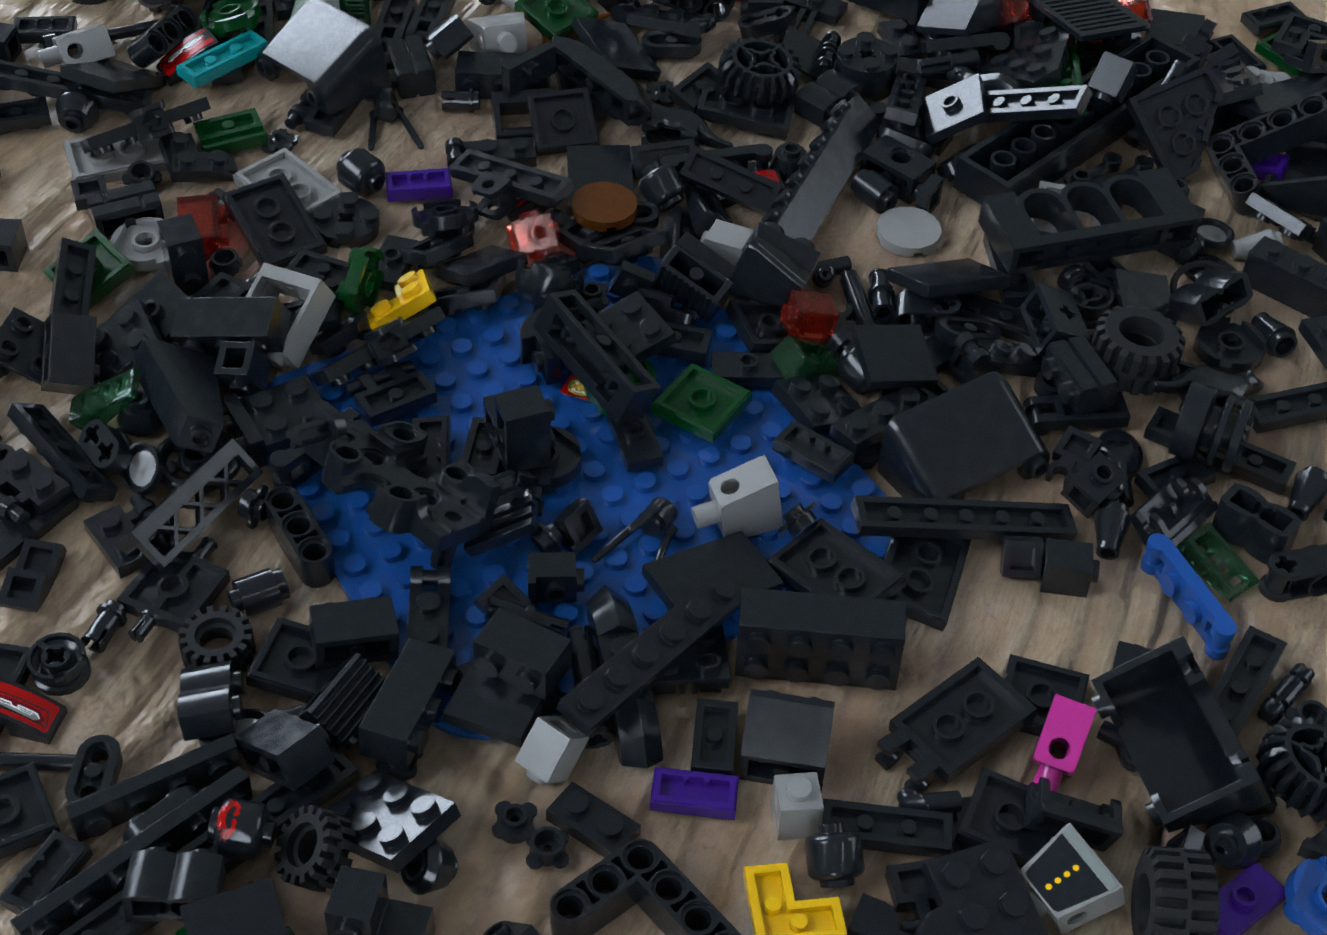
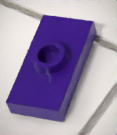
(418, 185)
(694, 793)
(1248, 900)

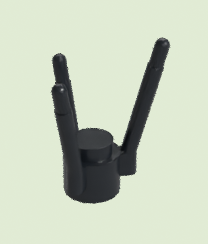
(386, 110)
(653, 521)

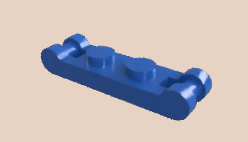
(1190, 594)

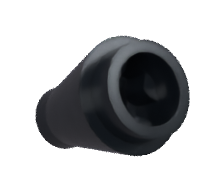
(1279, 337)
(1307, 491)
(1111, 528)

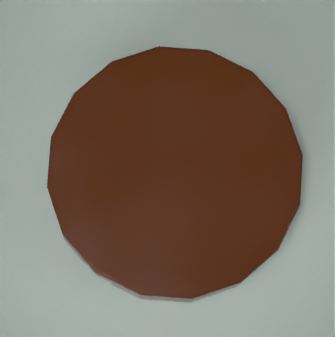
(604, 206)

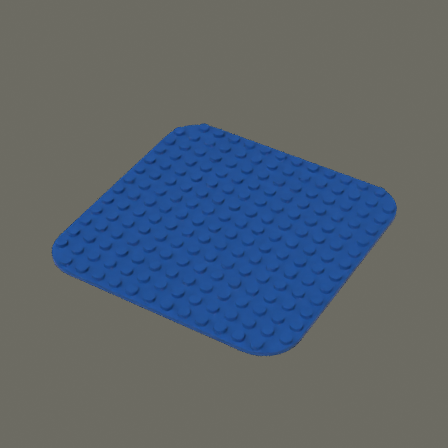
(480, 357)

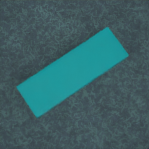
(221, 59)

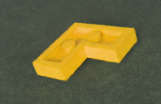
(412, 295)
(776, 911)

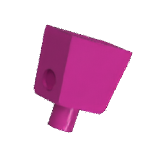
(1067, 725)

